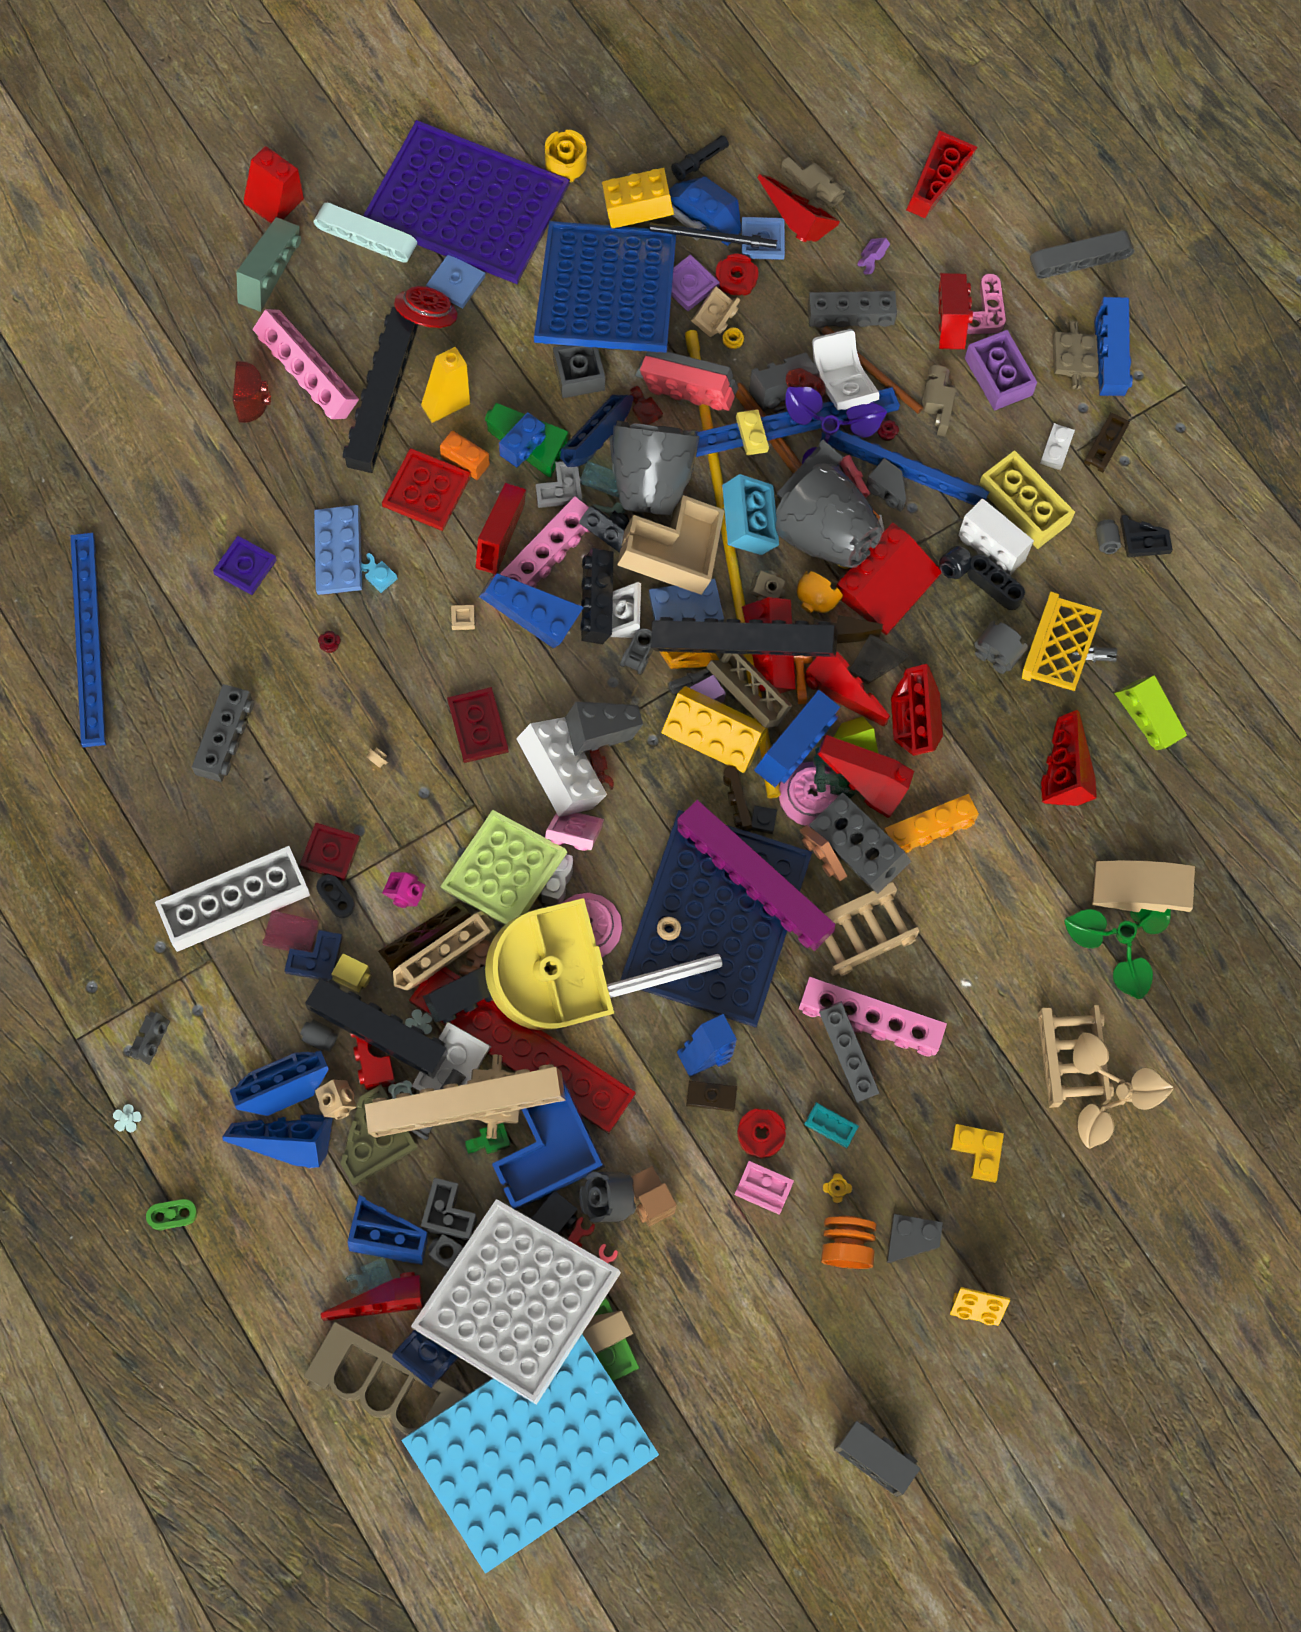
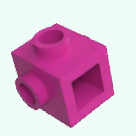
(404, 889)

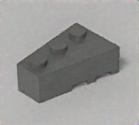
(770, 386)

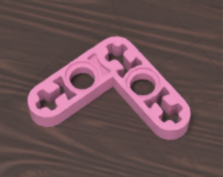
(985, 317)

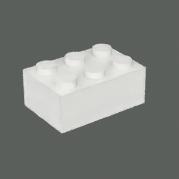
(995, 537)

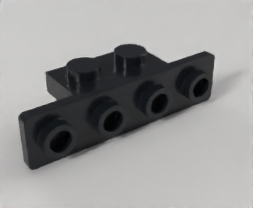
(607, 528)

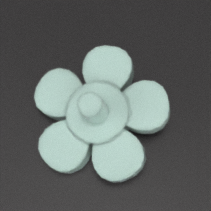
(420, 1021)
(127, 1118)

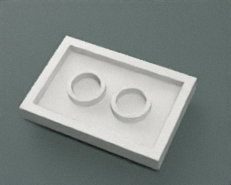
(464, 1055)

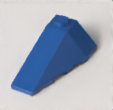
(294, 1141)

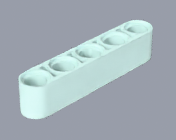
(365, 232)

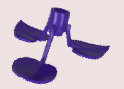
(805, 403)

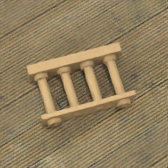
(864, 906)
(1054, 1069)

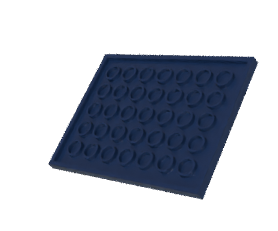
(714, 920)

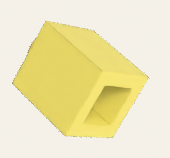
(351, 973)

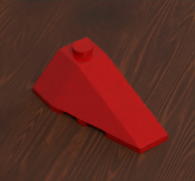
(1070, 769)

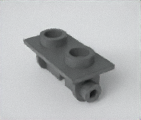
(154, 1028)

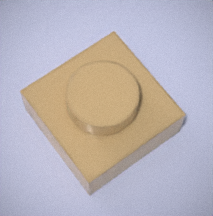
(463, 617)

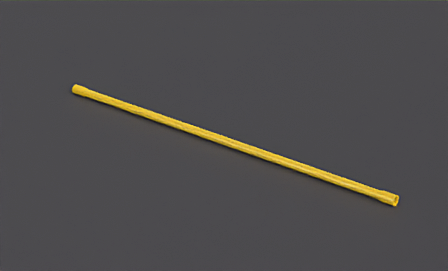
(693, 349)

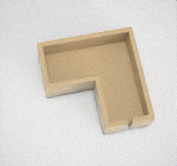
(676, 554)

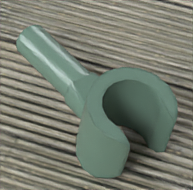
(617, 507)

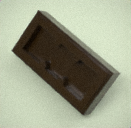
(711, 1096)

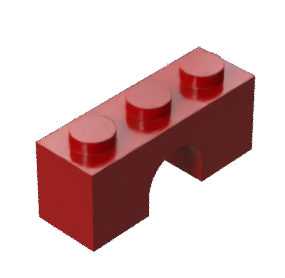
(374, 1070)

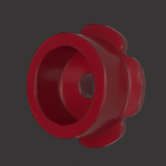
(885, 434)
(333, 645)

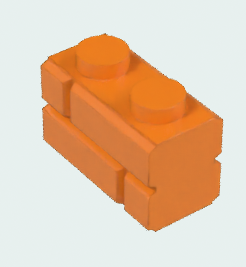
(464, 454)

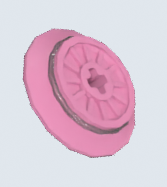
(796, 799)
(605, 920)

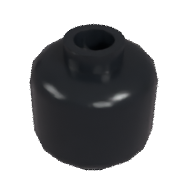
(955, 562)

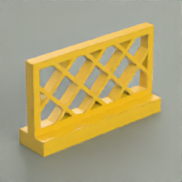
(1042, 637)

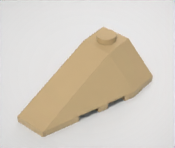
(606, 1330)

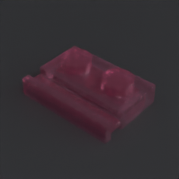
(290, 932)

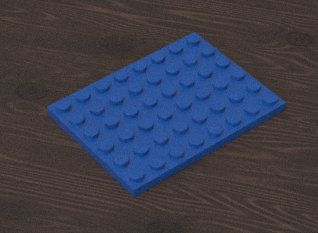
(606, 287)

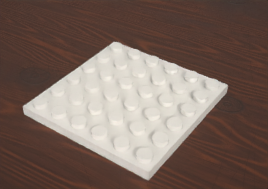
(516, 1300)

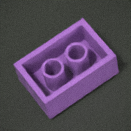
(1000, 370)

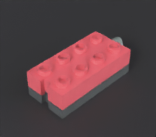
(688, 379)

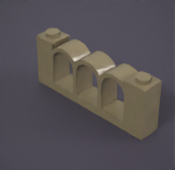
(332, 1356)

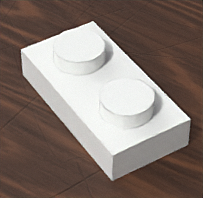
(1057, 446)

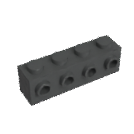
(852, 308)
(222, 733)

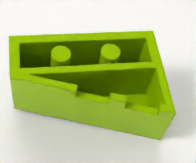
(1152, 712)

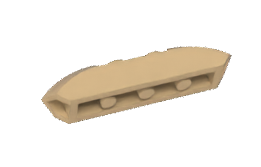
(443, 951)

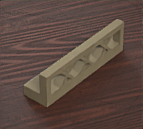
(745, 694)

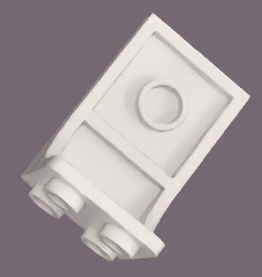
(841, 370)

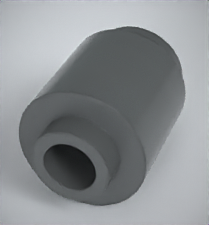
(1108, 536)
(318, 1035)

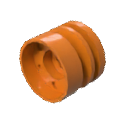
(849, 1239)

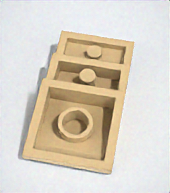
(1143, 885)

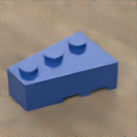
(711, 1045)

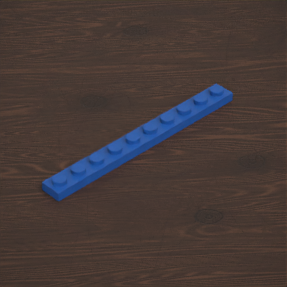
(780, 425)
(88, 640)

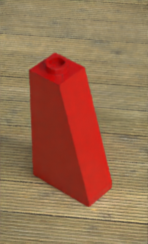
(499, 528)

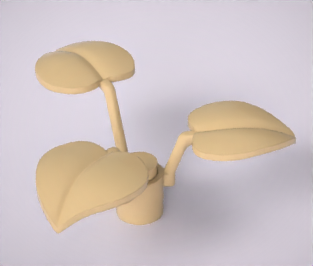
(1144, 1091)

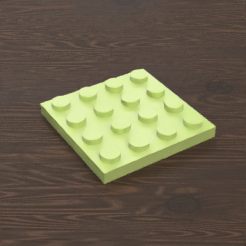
(503, 868)

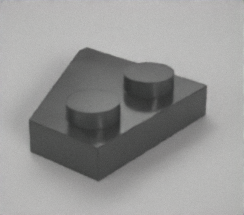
(912, 1236)

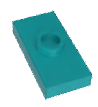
(831, 1125)

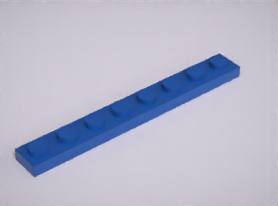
(910, 469)

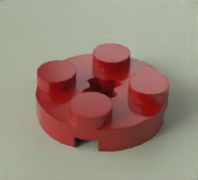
(731, 284)
(763, 1119)

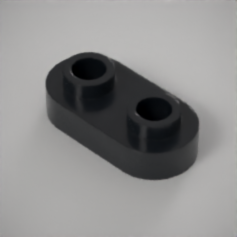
(335, 897)

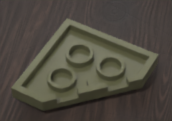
(367, 1154)

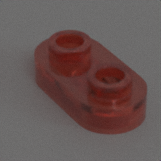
(807, 380)

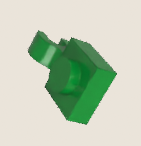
(490, 1145)

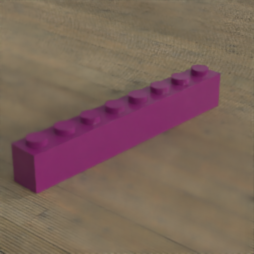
(755, 875)

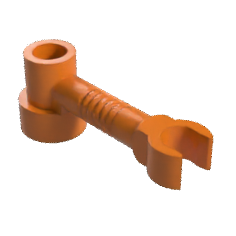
(800, 677)

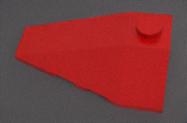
(802, 218)
(836, 682)
(873, 775)
(390, 1297)

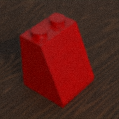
(272, 186)

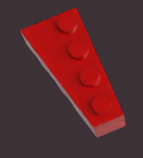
(942, 167)
(775, 668)

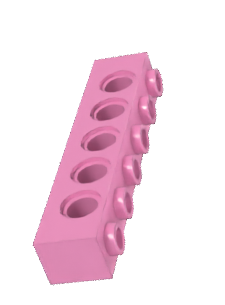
(305, 364)
(544, 544)
(931, 1029)

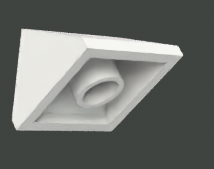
(626, 611)

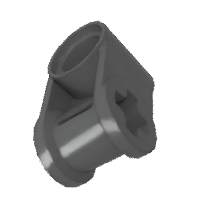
(636, 654)

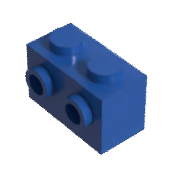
(522, 439)

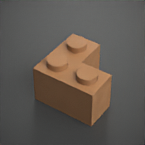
(652, 1197)

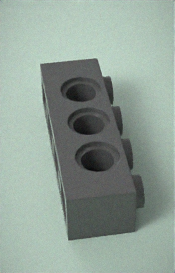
(849, 1051)

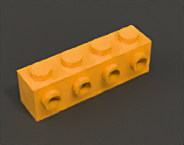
(933, 823)

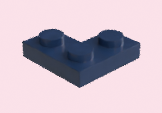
(319, 962)

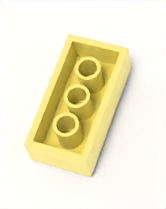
(1026, 499)

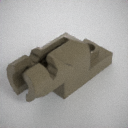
(812, 182)
(939, 397)

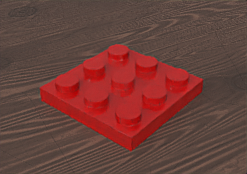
(426, 489)

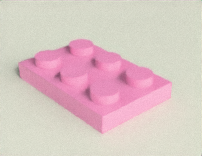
(575, 830)

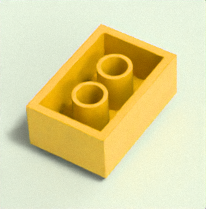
(637, 198)

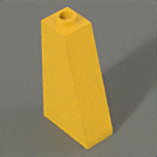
(447, 386)

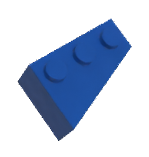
(385, 1235)

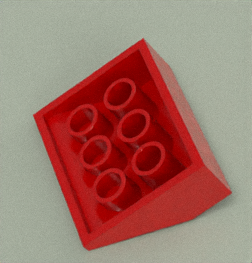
(889, 579)

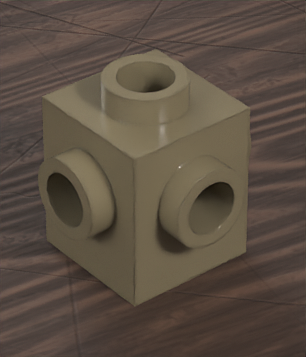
(762, 581)

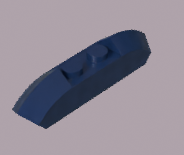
(596, 431)

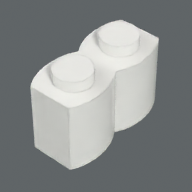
(555, 889)

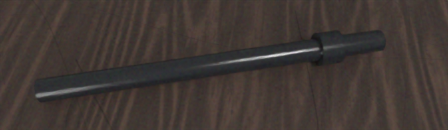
(754, 240)

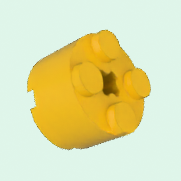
(566, 154)

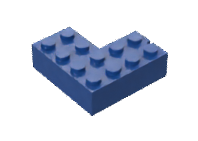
(556, 1159)

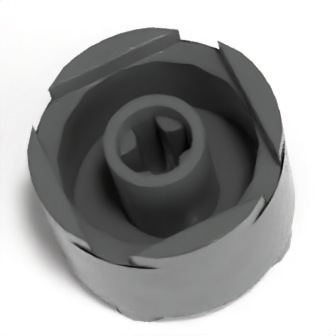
(1000, 646)
(607, 1197)

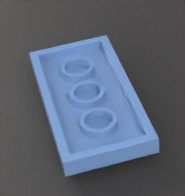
(338, 550)

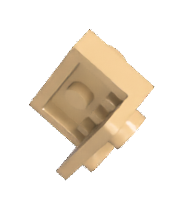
(715, 312)

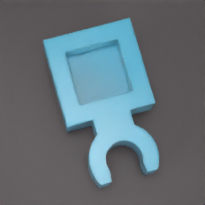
(378, 574)

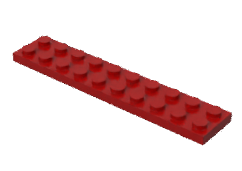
(595, 1092)

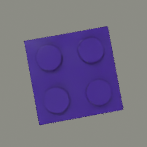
(244, 565)

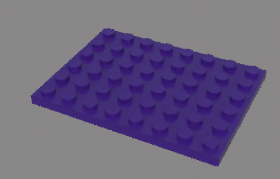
(467, 201)

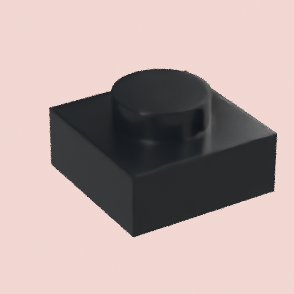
(763, 819)

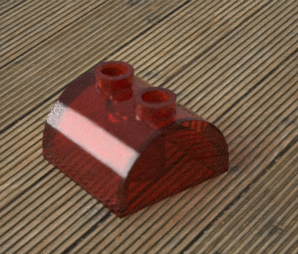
(249, 393)

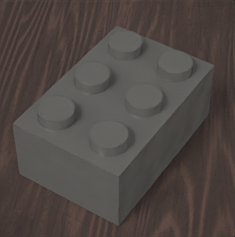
(878, 1458)

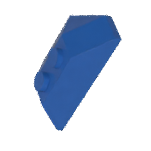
(707, 203)
(280, 1083)

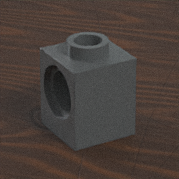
(438, 1244)

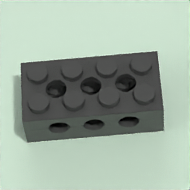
(873, 844)

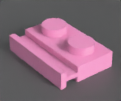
(764, 1187)

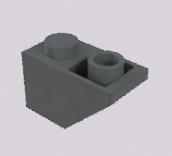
(888, 484)

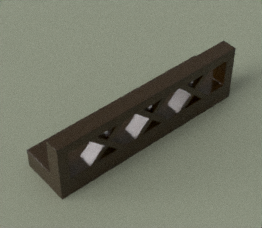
(424, 934)

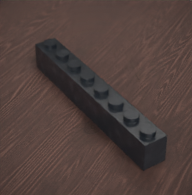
(380, 392)
(744, 638)

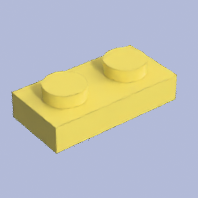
(752, 432)

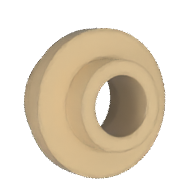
(377, 757)
(668, 921)

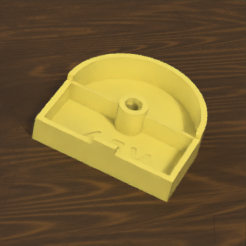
(566, 944)

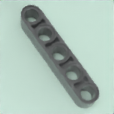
(1081, 254)

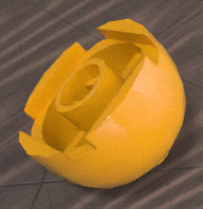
(816, 593)

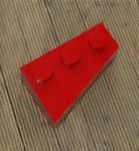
(954, 310)

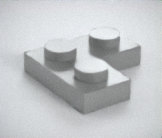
(563, 490)

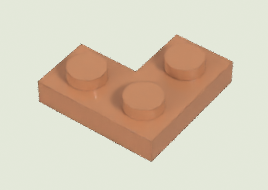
(823, 851)

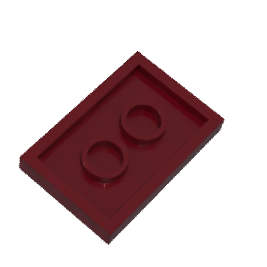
(477, 725)

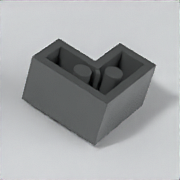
(442, 1217)

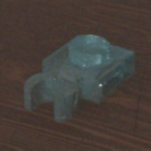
(373, 1275)

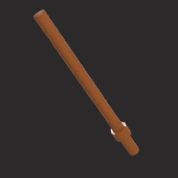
(881, 377)

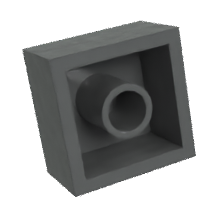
(578, 370)

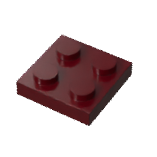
(330, 851)

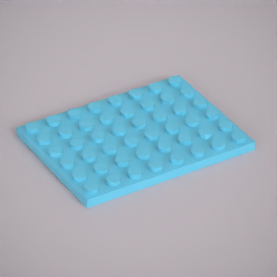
(525, 1467)

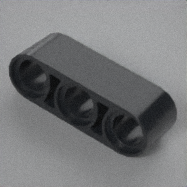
(997, 592)

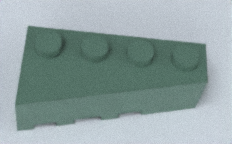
(266, 263)

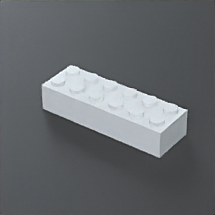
(232, 898)

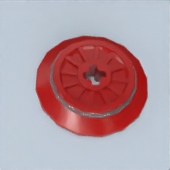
(426, 307)

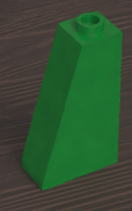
(543, 457)

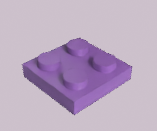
(691, 283)

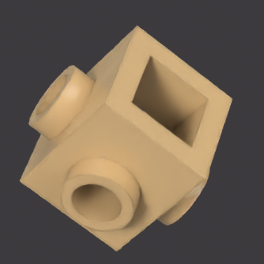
(336, 1099)

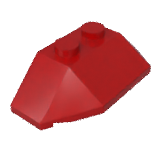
(917, 711)

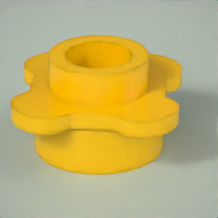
(837, 1195)

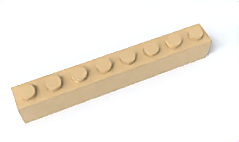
(465, 1101)

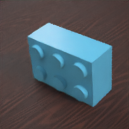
(750, 514)

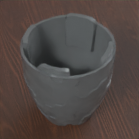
(652, 465)
(828, 518)

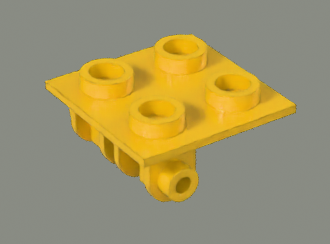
(979, 1306)

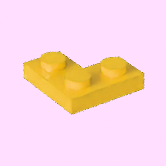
(985, 1146)

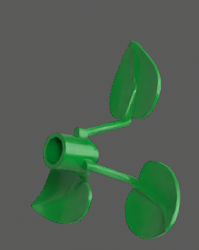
(1088, 931)

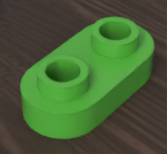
(172, 1214)

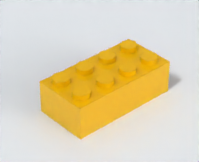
(714, 729)

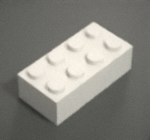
(564, 777)

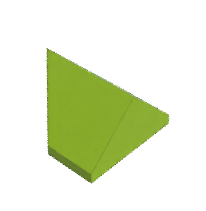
(858, 733)

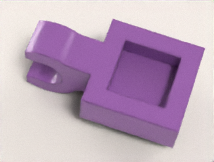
(873, 251)

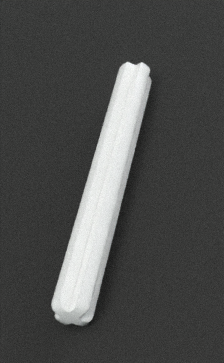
(664, 975)

